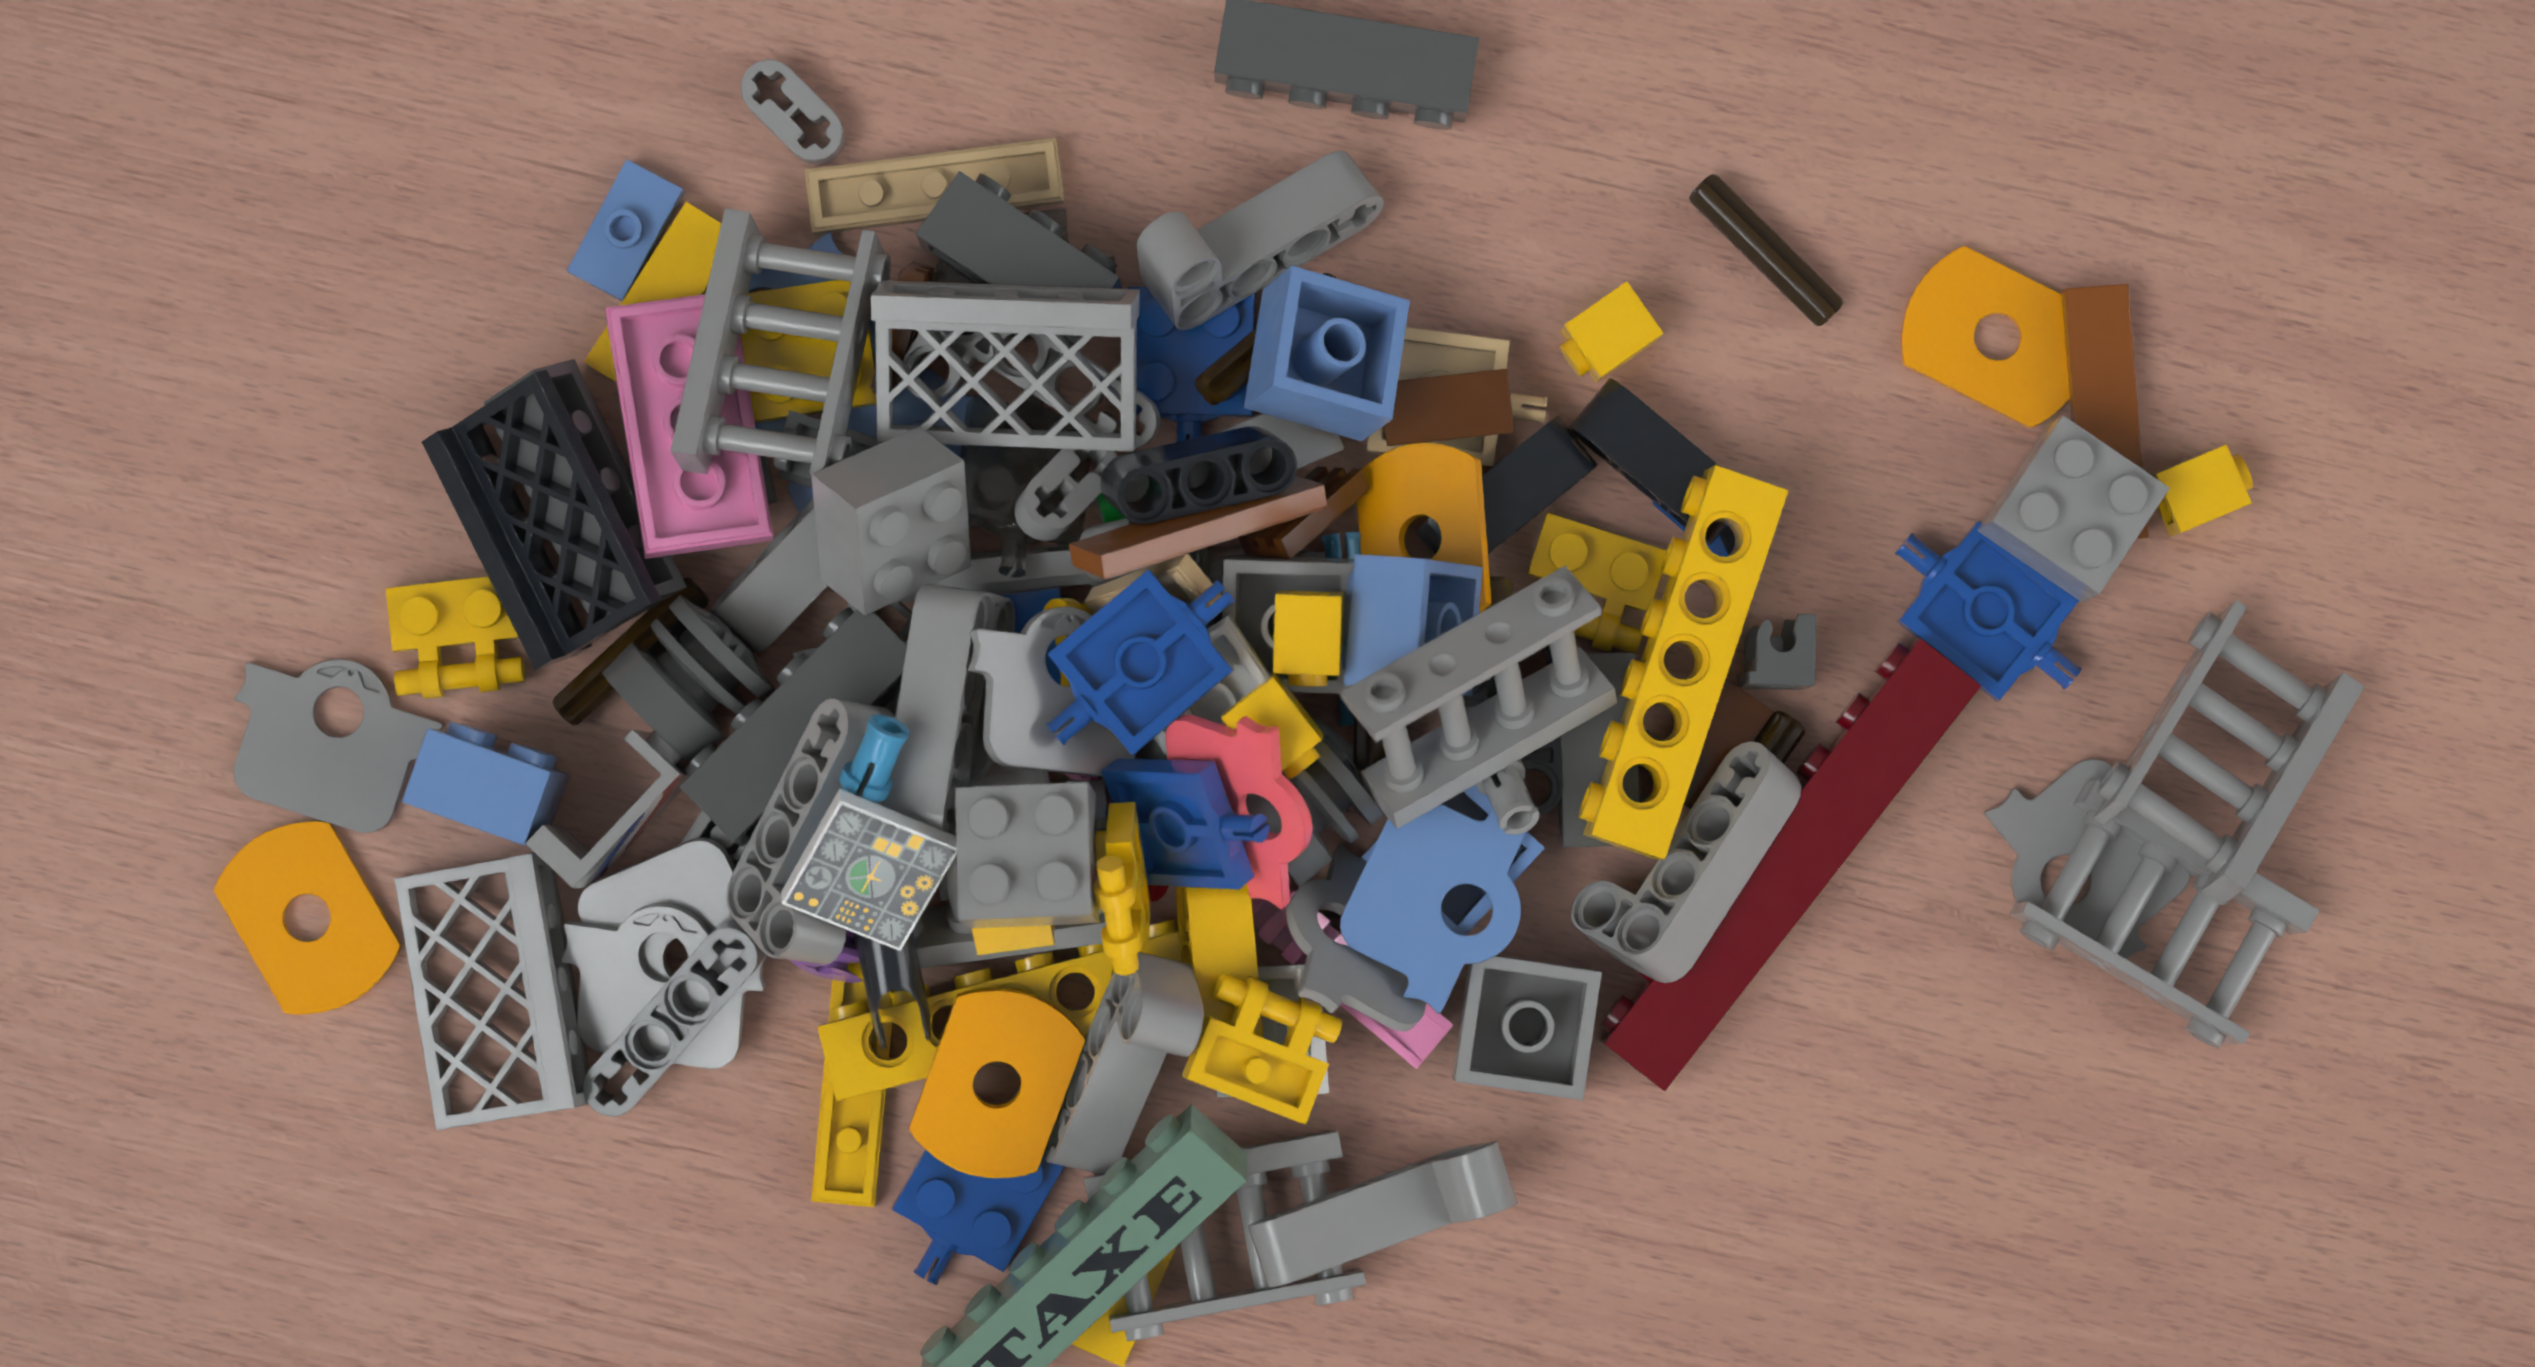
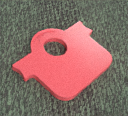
(1250, 764)

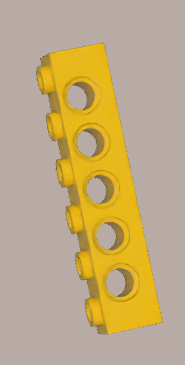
(1752, 514)
(859, 1070)

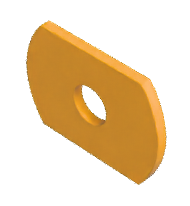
(1942, 347)
(1430, 483)
(264, 882)
(984, 1029)

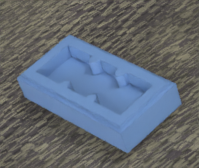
(625, 230)

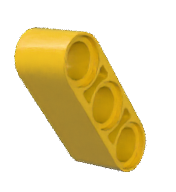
(1217, 939)

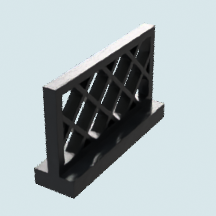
(512, 540)

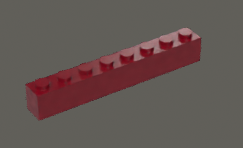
(1838, 804)

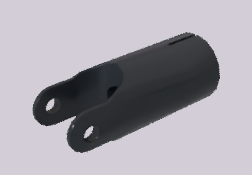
(890, 970)

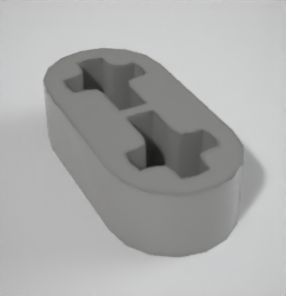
(803, 101)
(1076, 496)

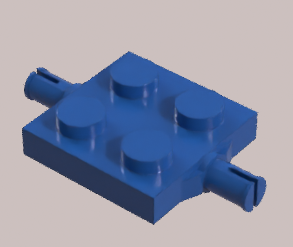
(1173, 358)
(1987, 612)
(1140, 662)
(1186, 822)
(971, 1211)

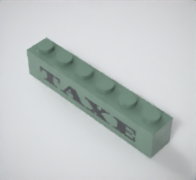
(1097, 1249)

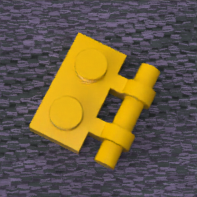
(1608, 568)
(446, 616)
(1122, 888)
(1253, 1067)

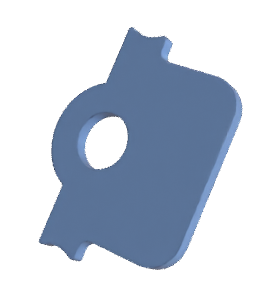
(1401, 891)

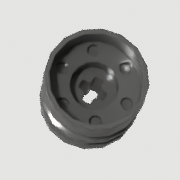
(688, 678)
(1329, 790)

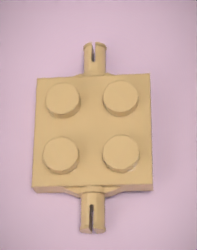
(1445, 353)

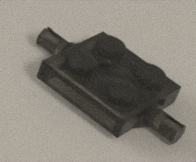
(1000, 475)

